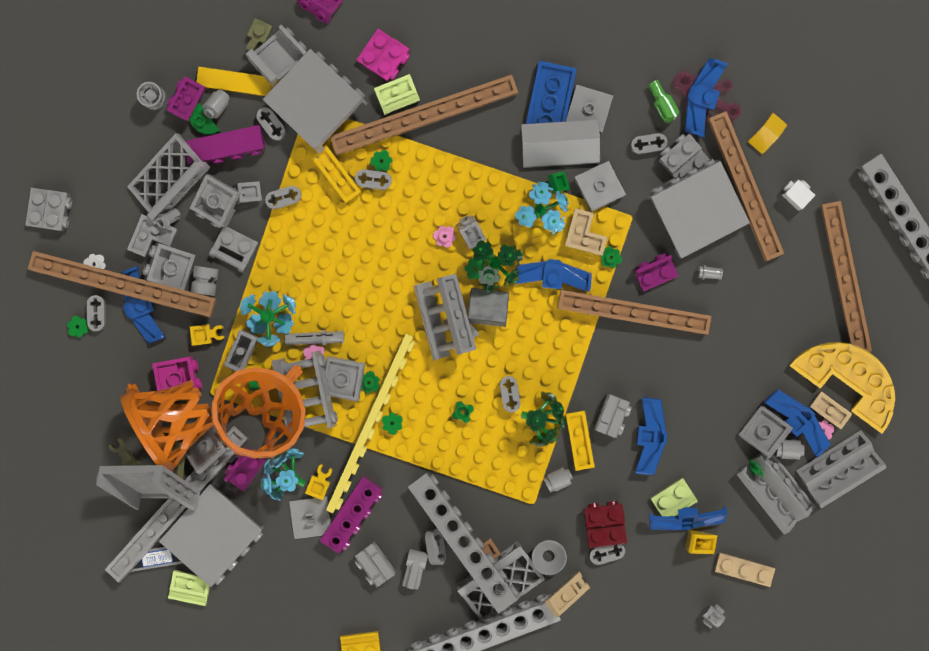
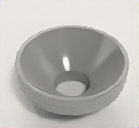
(549, 567)

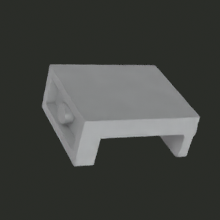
(277, 55)

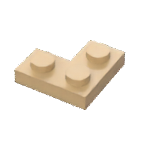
(581, 238)

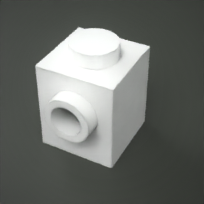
(798, 194)

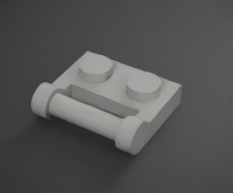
(236, 242)

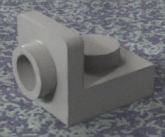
(249, 192)
(470, 231)

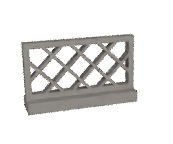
(179, 188)
(503, 561)

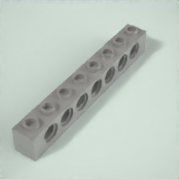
(887, 206)
(419, 490)
(494, 635)

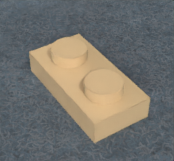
(830, 410)

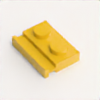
(361, 642)

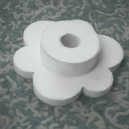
(98, 259)

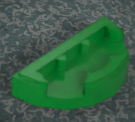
(203, 123)

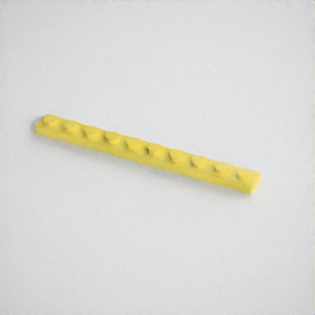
(367, 431)

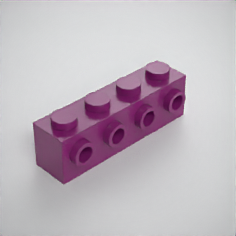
(228, 145)
(351, 514)

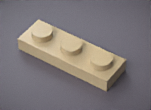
(744, 569)

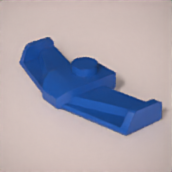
(703, 96)
(554, 274)
(139, 311)
(801, 419)
(651, 436)
(687, 519)

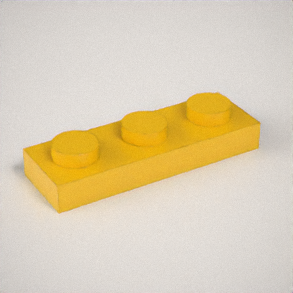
(336, 174)
(580, 440)

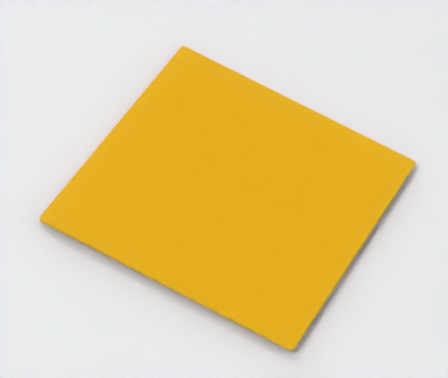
(357, 274)

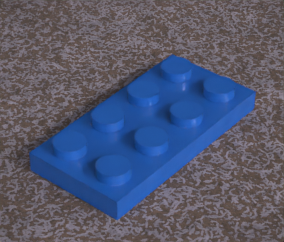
(551, 93)

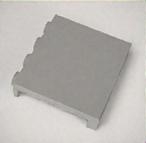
(314, 99)
(699, 208)
(146, 481)
(212, 536)

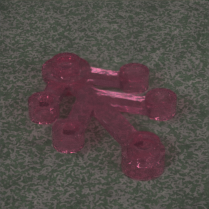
(718, 86)

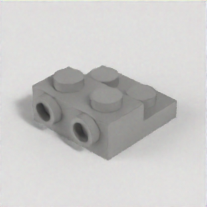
(683, 156)
(215, 201)
(48, 209)
(168, 266)

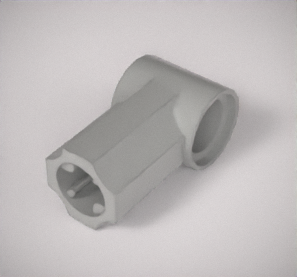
(415, 565)

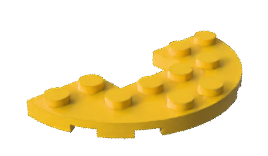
(856, 369)

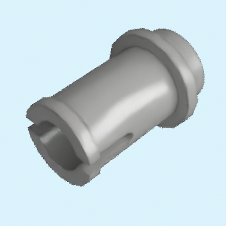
(165, 220)
(709, 272)

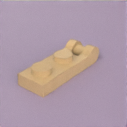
(567, 594)

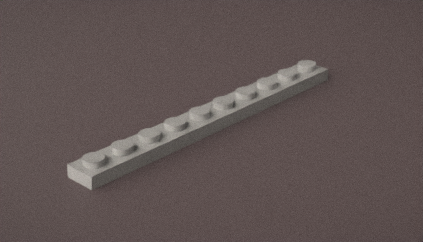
(168, 514)

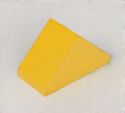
(767, 133)
(700, 542)

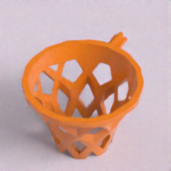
(267, 381)
(145, 420)

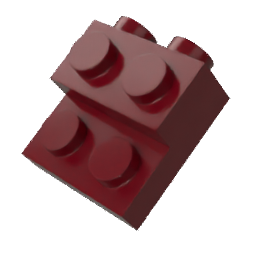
(605, 524)

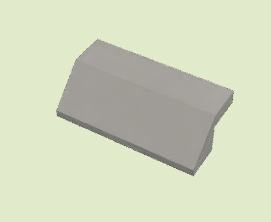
(560, 143)
(841, 469)
(777, 492)

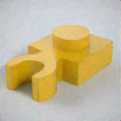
(203, 334)
(319, 485)

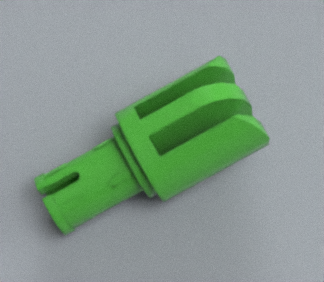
(663, 102)

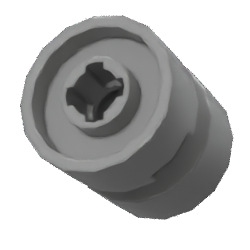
(151, 95)
(204, 280)

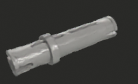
(314, 338)

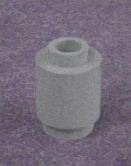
(216, 104)
(790, 450)
(558, 479)

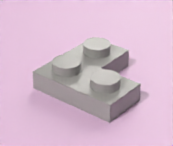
(146, 232)

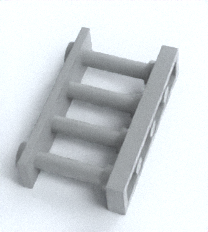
(455, 312)
(318, 362)

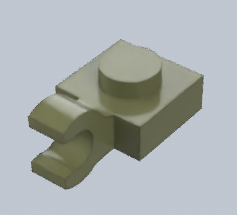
(258, 33)
(127, 457)

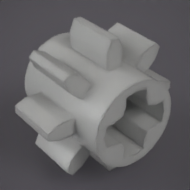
(713, 616)

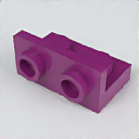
(321, 9)
(185, 98)
(656, 272)
(243, 470)

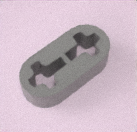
(267, 126)
(647, 139)
(372, 184)
(282, 193)
(101, 313)
(505, 395)
(435, 547)
(607, 557)

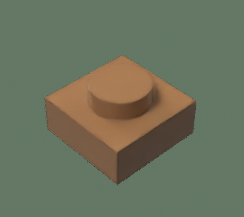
(490, 547)

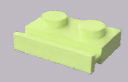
(397, 94)
(674, 498)
(188, 588)

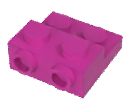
(384, 55)
(176, 372)

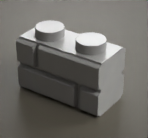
(241, 350)
(612, 416)
(374, 564)

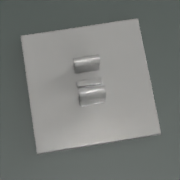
(309, 517)

